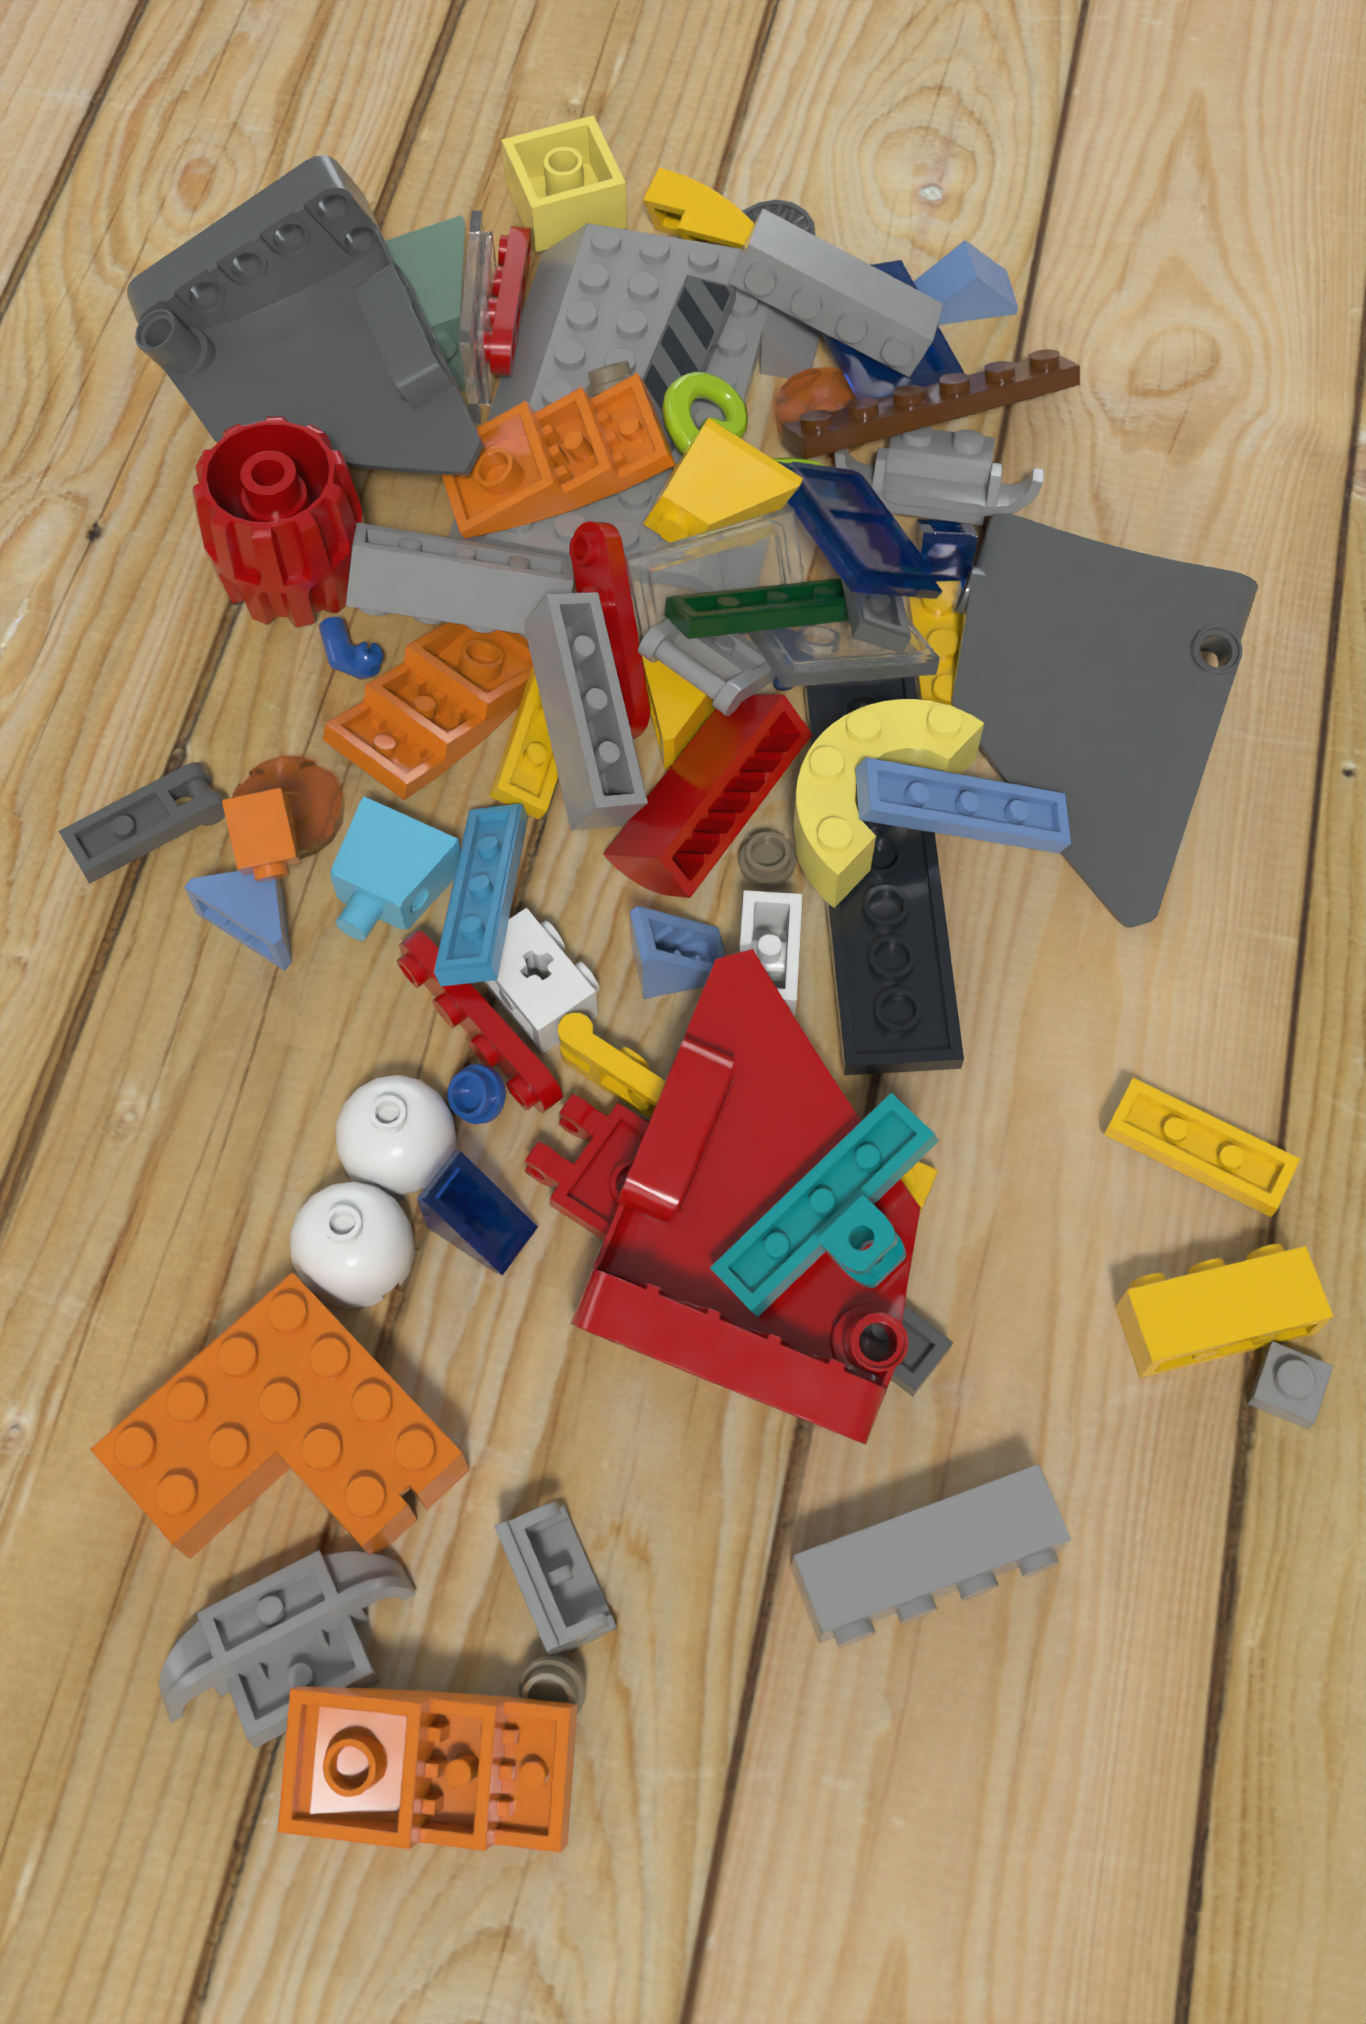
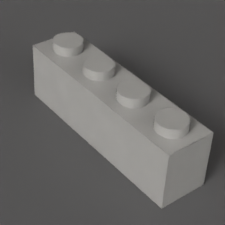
(836, 293)
(451, 579)
(584, 711)
(930, 1554)

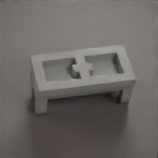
(555, 1579)

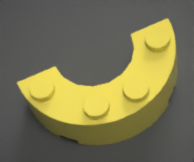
(829, 837)

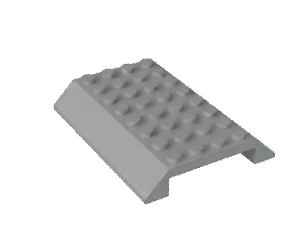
(606, 302)

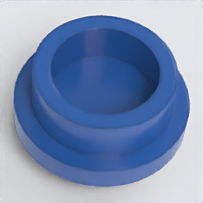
(477, 1094)

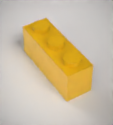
(1222, 1309)

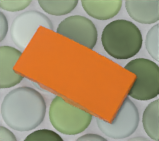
(559, 458)
(433, 706)
(427, 1768)

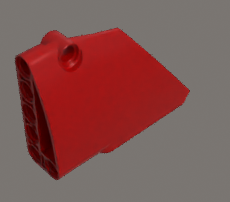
(724, 1144)

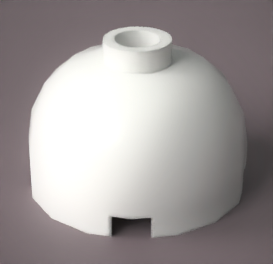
(395, 1134)
(351, 1245)

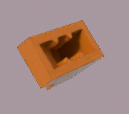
(262, 834)

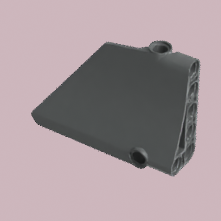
(1100, 691)

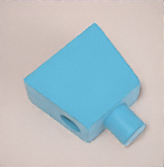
(390, 869)

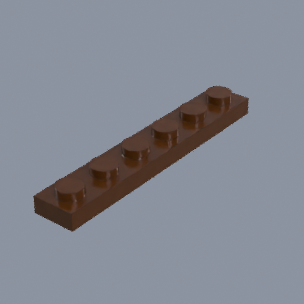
(919, 407)

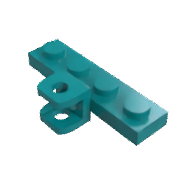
(832, 1212)

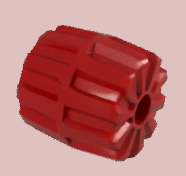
(278, 519)

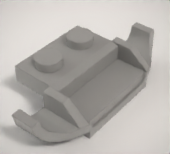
(943, 476)
(281, 1636)

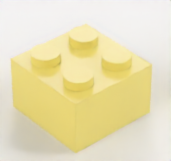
(564, 180)

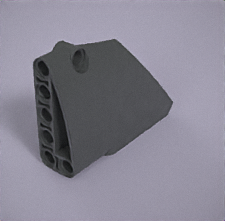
(310, 321)

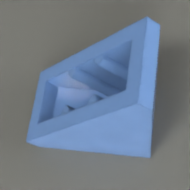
(968, 286)
(246, 911)
(672, 951)

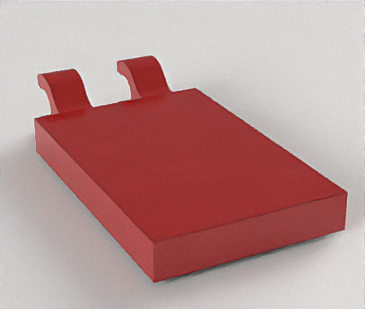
(593, 1183)

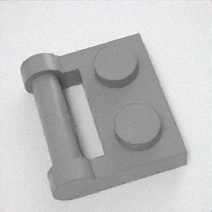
(719, 666)

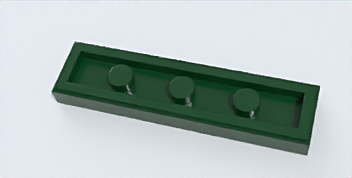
(757, 608)

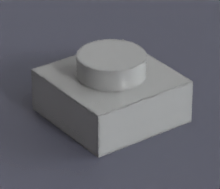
(1290, 1385)

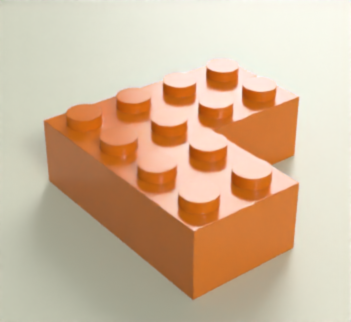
(272, 1398)

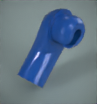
(346, 657)

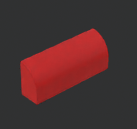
(709, 795)

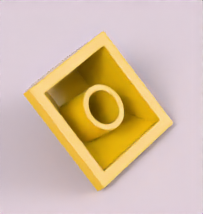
(718, 485)

